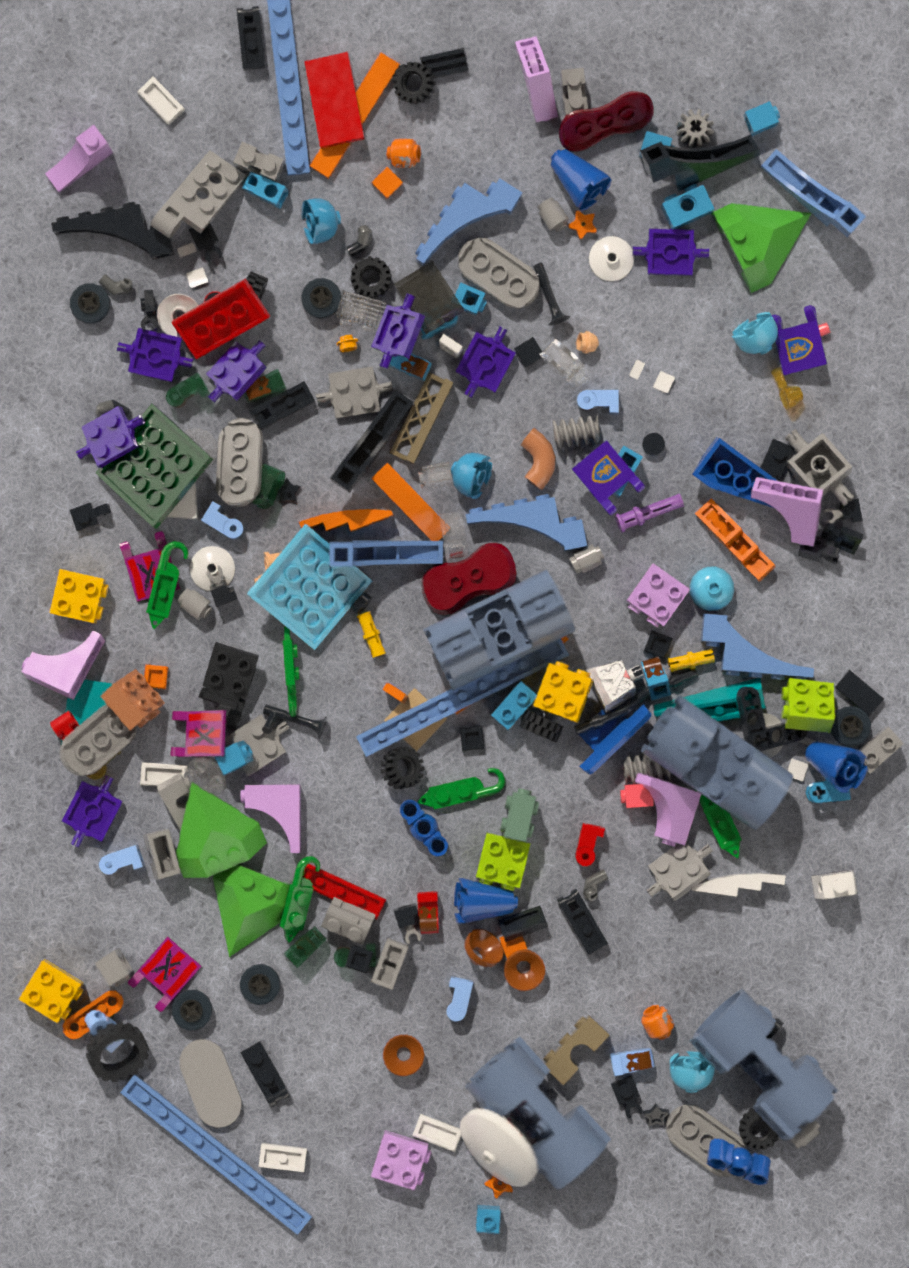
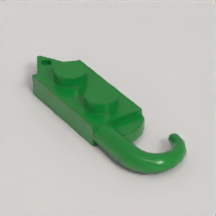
(164, 584)
(461, 791)
(721, 825)

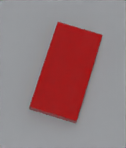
(334, 100)
(220, 319)

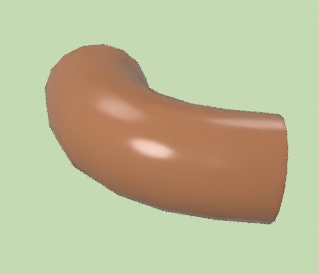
(543, 459)

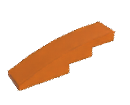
(409, 502)
(354, 518)
(735, 540)

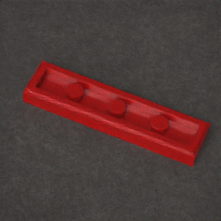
(334, 886)

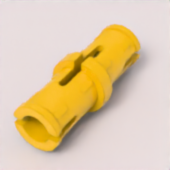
(371, 634)
(691, 660)

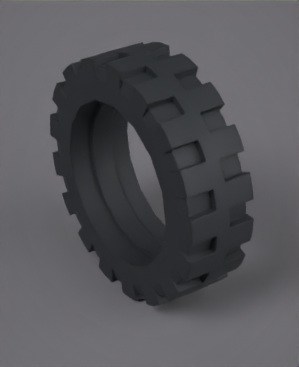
(106, 1037)

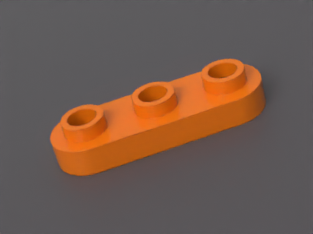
(100, 1004)

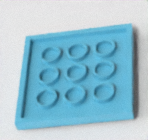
(306, 590)

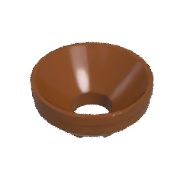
(486, 945)
(527, 980)
(398, 1066)

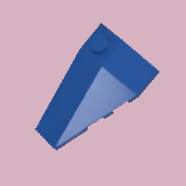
(729, 471)

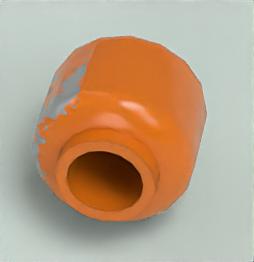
(404, 153)
(657, 1022)

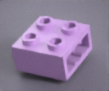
(657, 596)
(401, 1160)

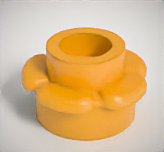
(347, 343)

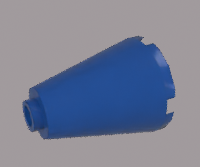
(579, 178)
(837, 764)
(481, 901)

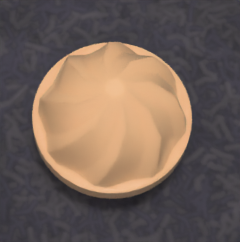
(587, 342)

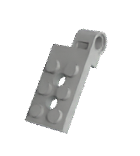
(188, 207)

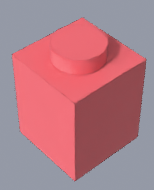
(636, 796)

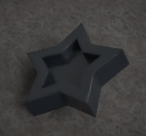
(288, 491)
(656, 1115)

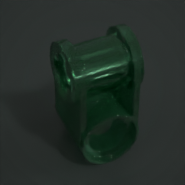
(271, 482)

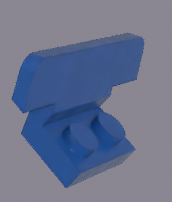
(611, 737)

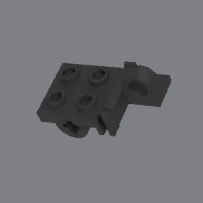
(228, 680)

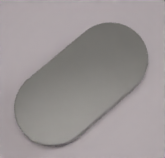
(499, 273)
(239, 462)
(95, 742)
(210, 1083)
(694, 1131)

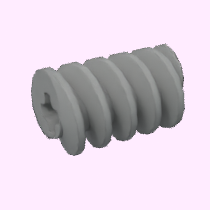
(576, 431)
(644, 767)

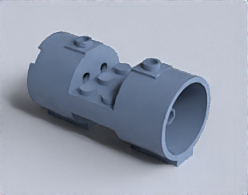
(500, 629)
(717, 763)
(791, 1090)
(563, 1143)

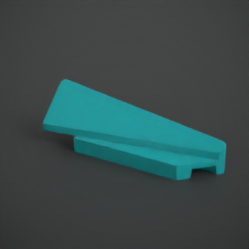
(719, 702)

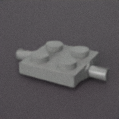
(354, 392)
(264, 746)
(679, 870)

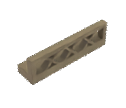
(431, 417)

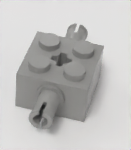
(820, 453)

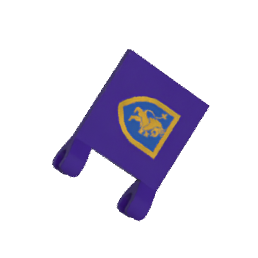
(800, 345)
(604, 474)

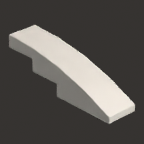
(729, 884)

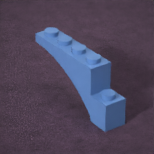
(812, 195)
(467, 209)
(537, 516)
(385, 552)
(742, 656)

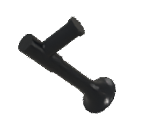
(557, 315)
(274, 713)

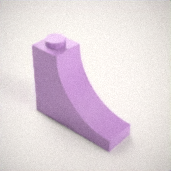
(537, 79)
(85, 154)
(797, 505)
(65, 671)
(282, 804)
(674, 808)

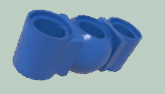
(428, 838)
(738, 1161)

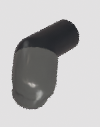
(363, 241)
(104, 407)

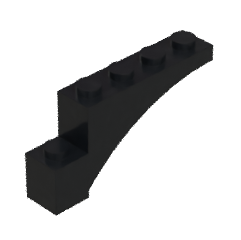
(695, 165)
(122, 223)
(371, 442)

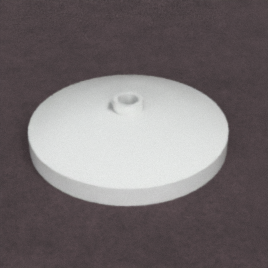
(498, 1147)

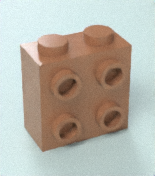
(133, 700)

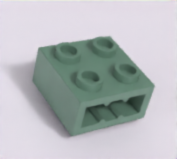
(520, 810)

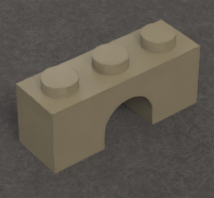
(587, 1033)

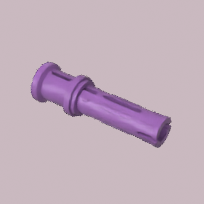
(638, 517)

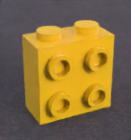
(79, 596)
(564, 691)
(52, 991)

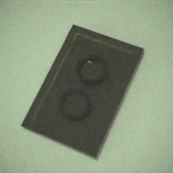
(432, 294)

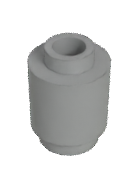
(553, 215)
(586, 559)
(194, 604)
(807, 1134)

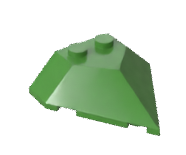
(759, 238)
(215, 836)
(248, 904)

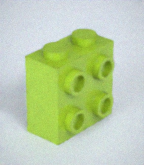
(808, 705)
(502, 861)

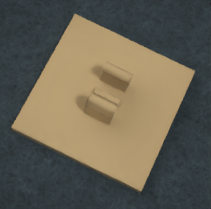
(418, 738)

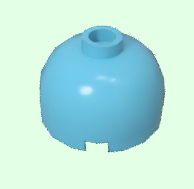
(756, 335)
(711, 588)
(691, 1071)

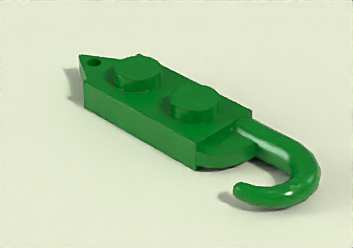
(291, 672)
(298, 900)

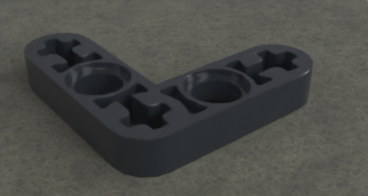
(759, 729)

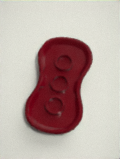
(589, 126)
(484, 572)

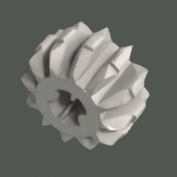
(704, 128)

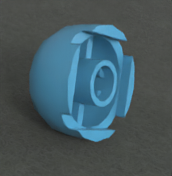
(320, 220)
(470, 474)

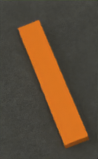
(367, 95)

